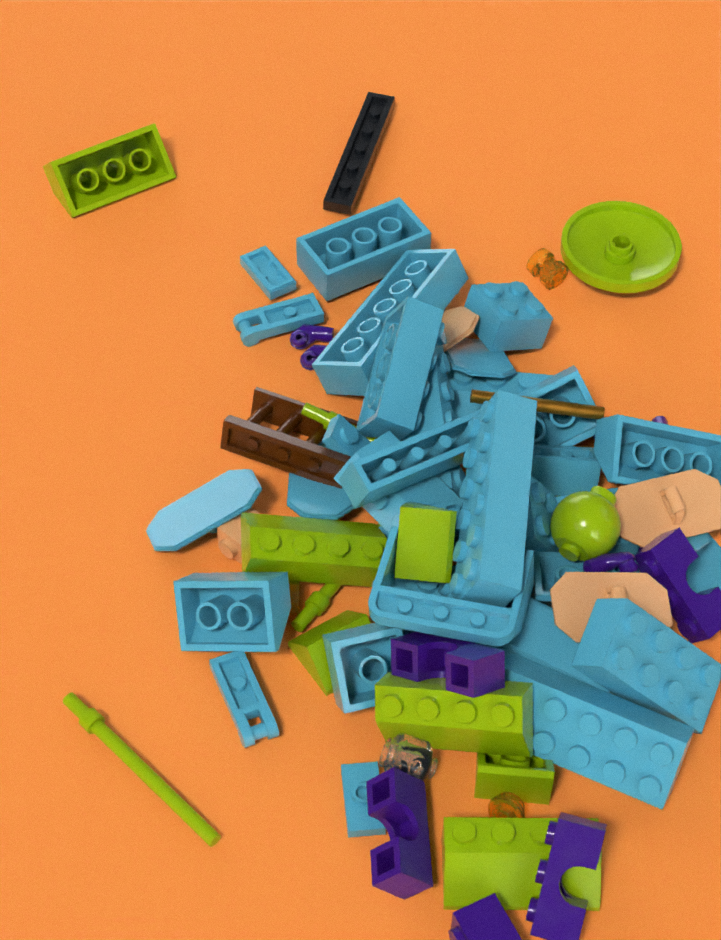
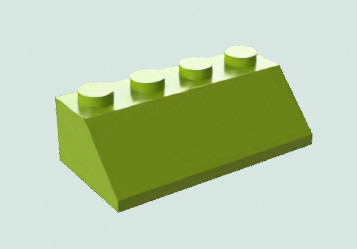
(110, 170)
(312, 548)
(451, 721)
(503, 859)

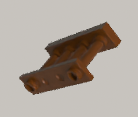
(277, 446)

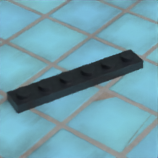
(359, 153)

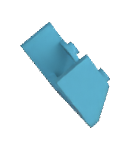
(443, 615)

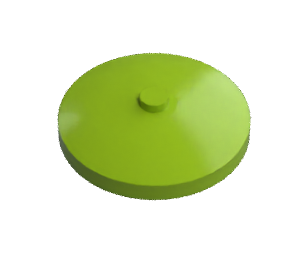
(620, 246)

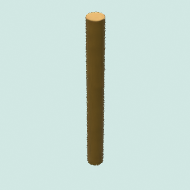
(550, 406)

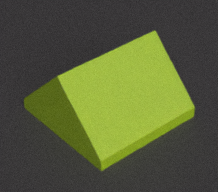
(425, 543)
(310, 646)
(524, 776)

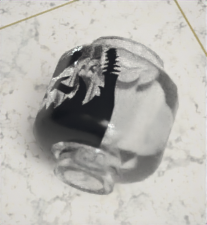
(409, 755)

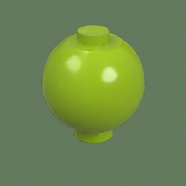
(586, 524)

